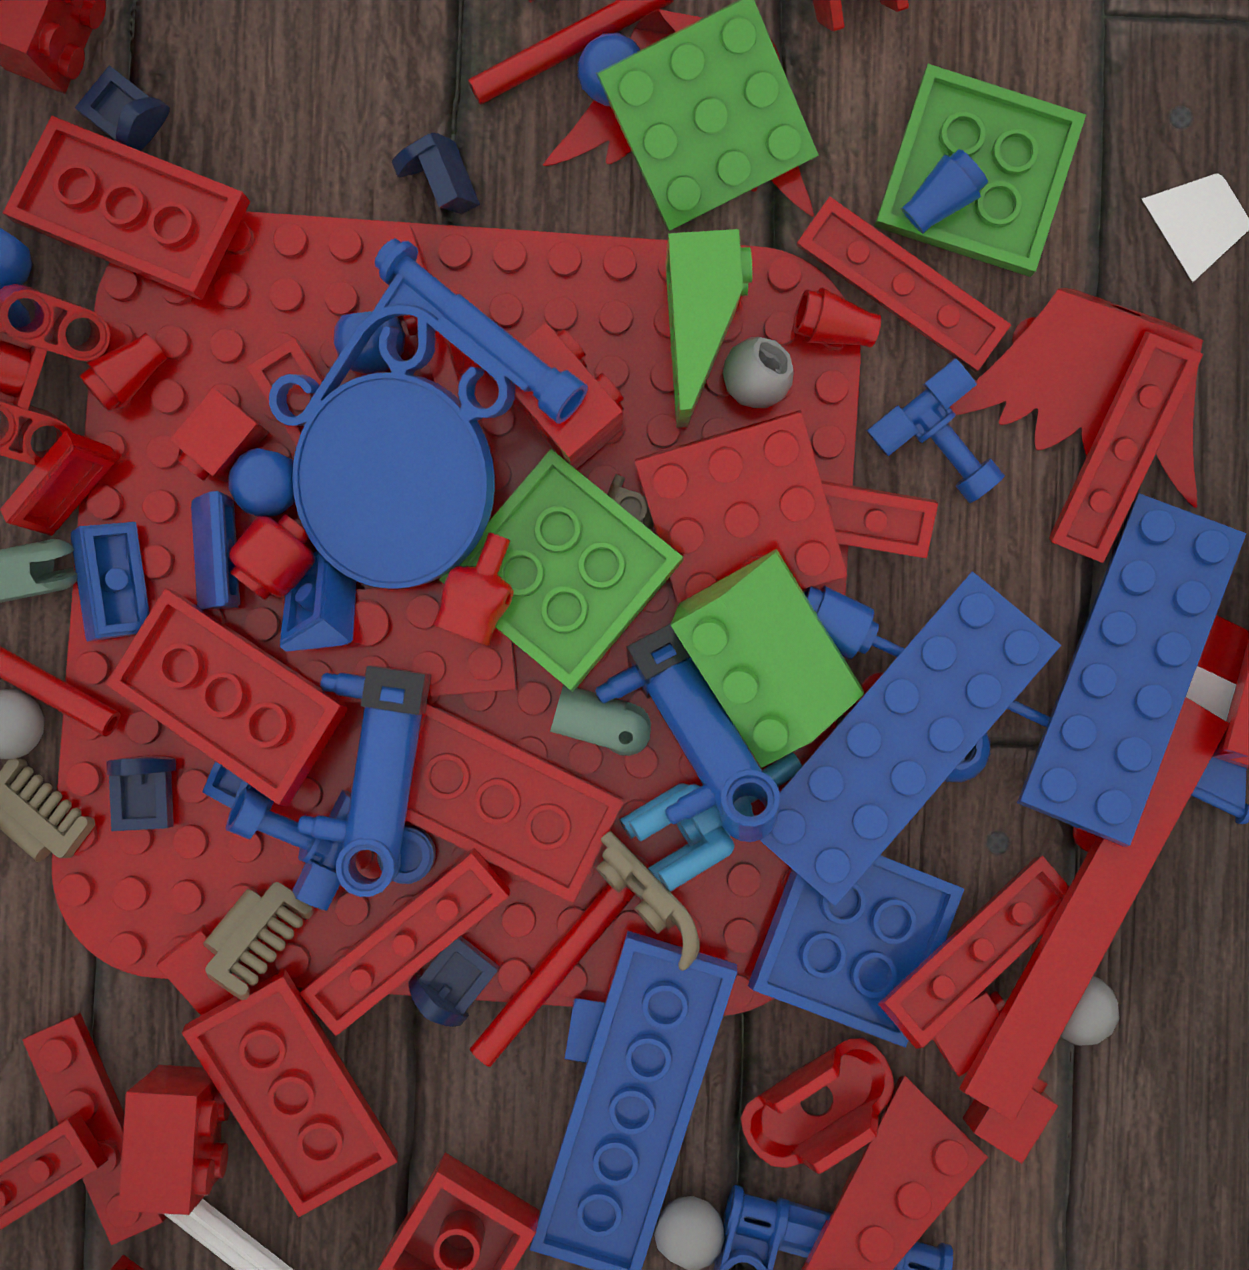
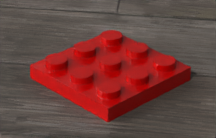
(740, 499)

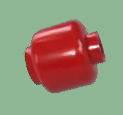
(271, 556)

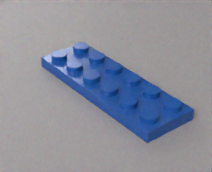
(1132, 670)
(906, 737)
(633, 1106)

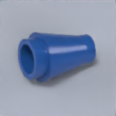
(946, 190)

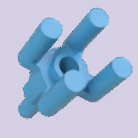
(704, 833)

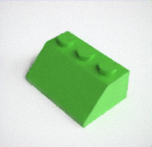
(767, 657)

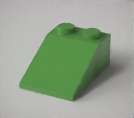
(703, 291)

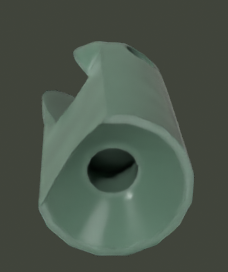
(29, 569)
(612, 724)

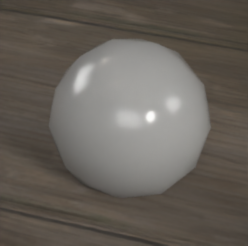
(758, 372)
(20, 723)
(1093, 1016)
(689, 1233)

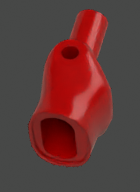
(476, 595)

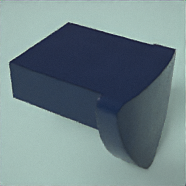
(123, 110)
(443, 168)
(141, 792)
(452, 983)

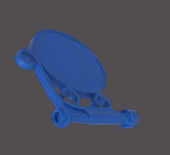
(396, 465)

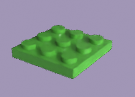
(708, 113)
(1015, 142)
(574, 568)

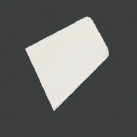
(1199, 221)

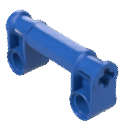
(762, 1227)

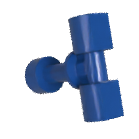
(928, 418)
(318, 877)

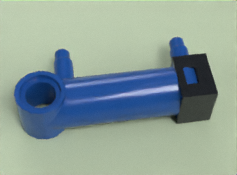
(703, 732)
(381, 775)

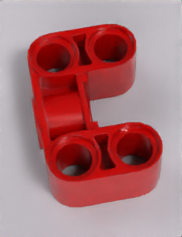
(22, 360)

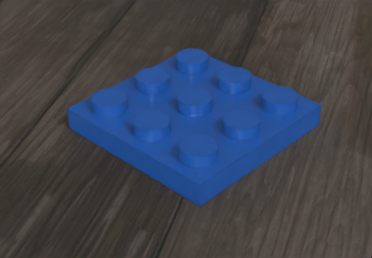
(858, 952)

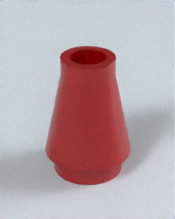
(834, 320)
(123, 371)

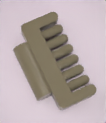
(31, 825)
(241, 931)

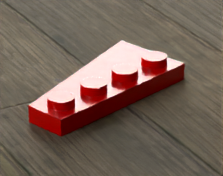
(897, 1186)

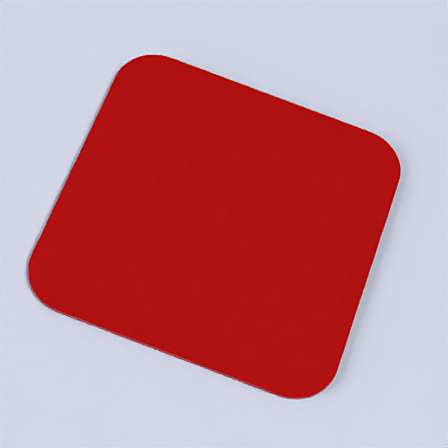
(295, 276)

